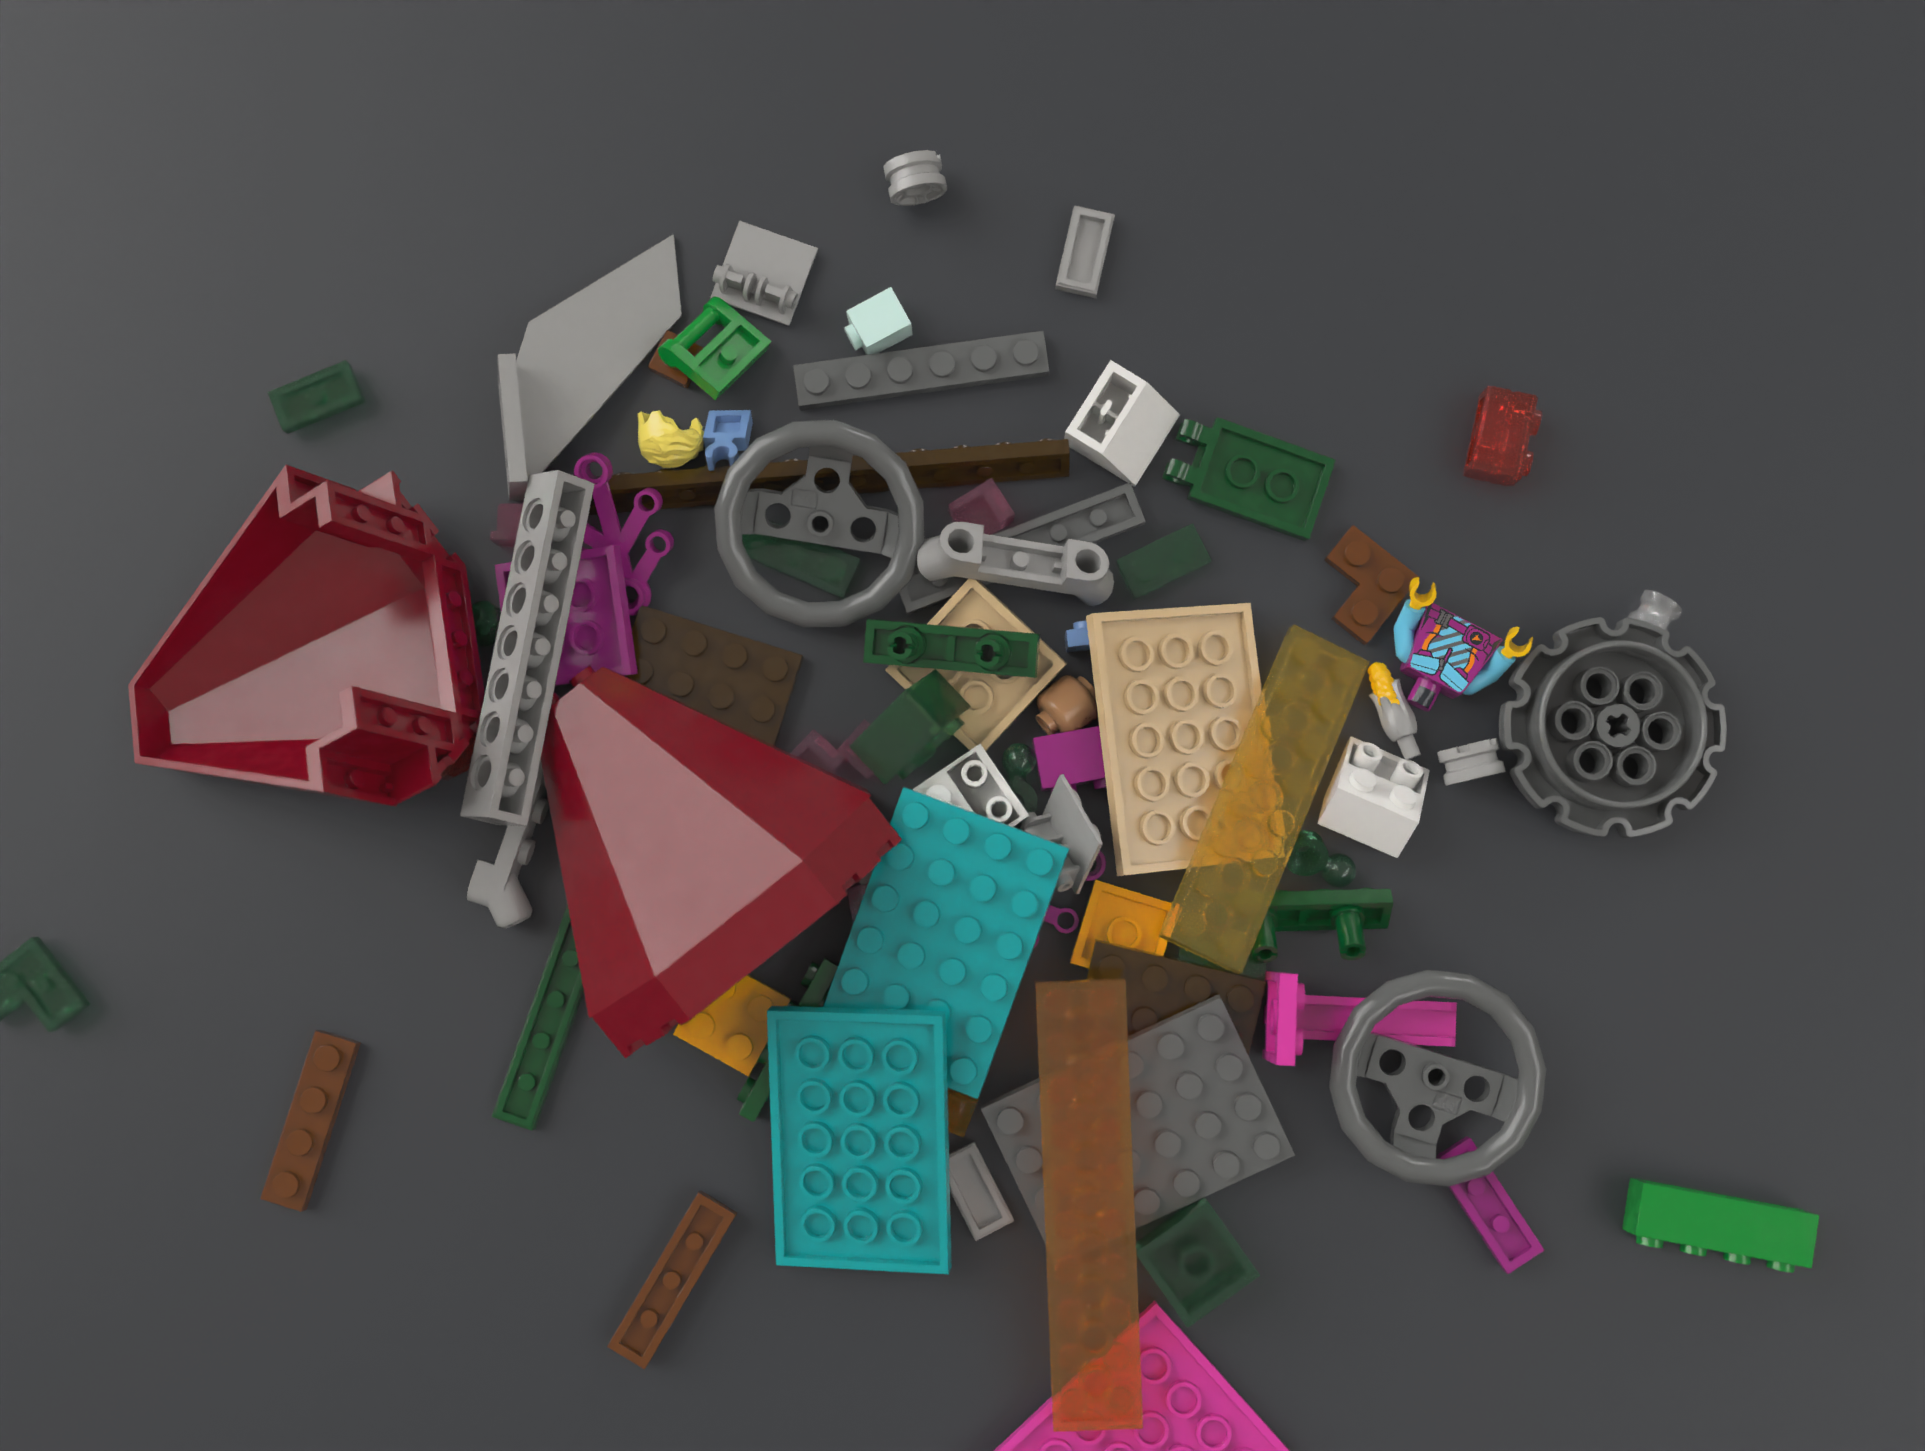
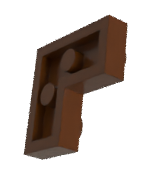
(1379, 582)

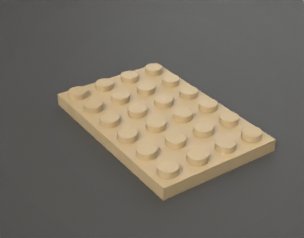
(1170, 719)

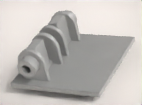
(764, 273)
(1067, 825)

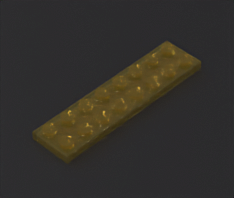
(1264, 800)

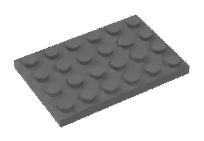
(1193, 1116)

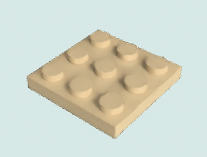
(992, 697)

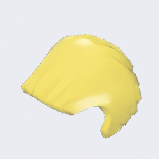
(665, 443)

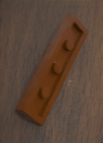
(310, 1120)
(672, 1279)

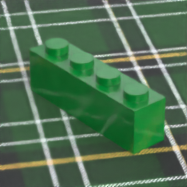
(1720, 1223)

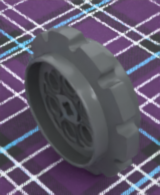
(1674, 698)

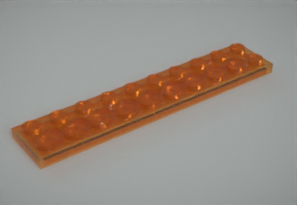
(1089, 1205)

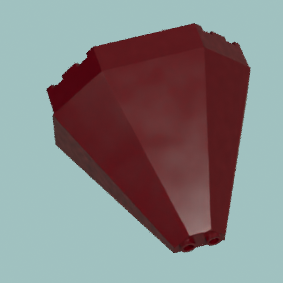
(319, 651)
(688, 849)

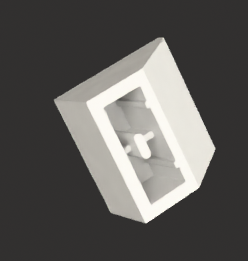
(1121, 424)
(976, 786)
(1374, 797)

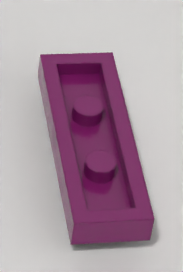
(1494, 1215)

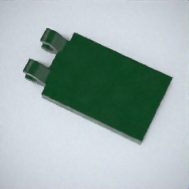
(1252, 476)

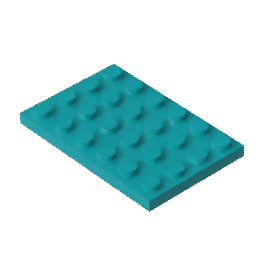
(950, 926)
(860, 1138)

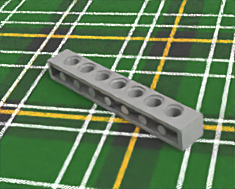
(527, 649)

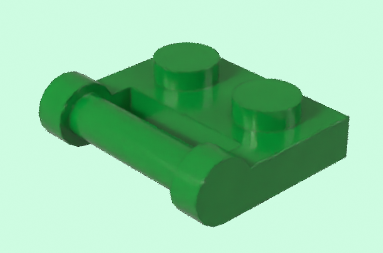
(721, 359)

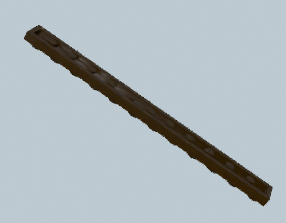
(928, 468)

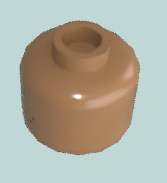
(1067, 705)

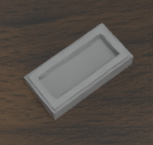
(1084, 251)
(976, 1192)

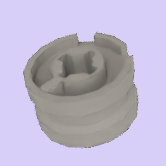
(915, 178)
(1471, 761)

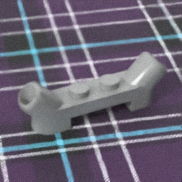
(967, 553)
(497, 883)

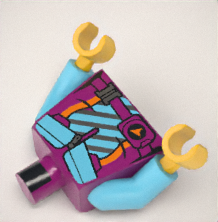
(1448, 651)

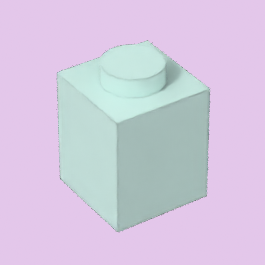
(878, 323)

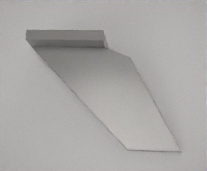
(580, 357)

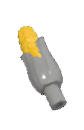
(1393, 709)

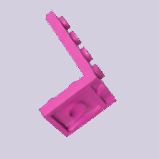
(1297, 1016)

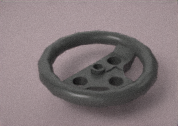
(831, 446)
(1413, 1149)

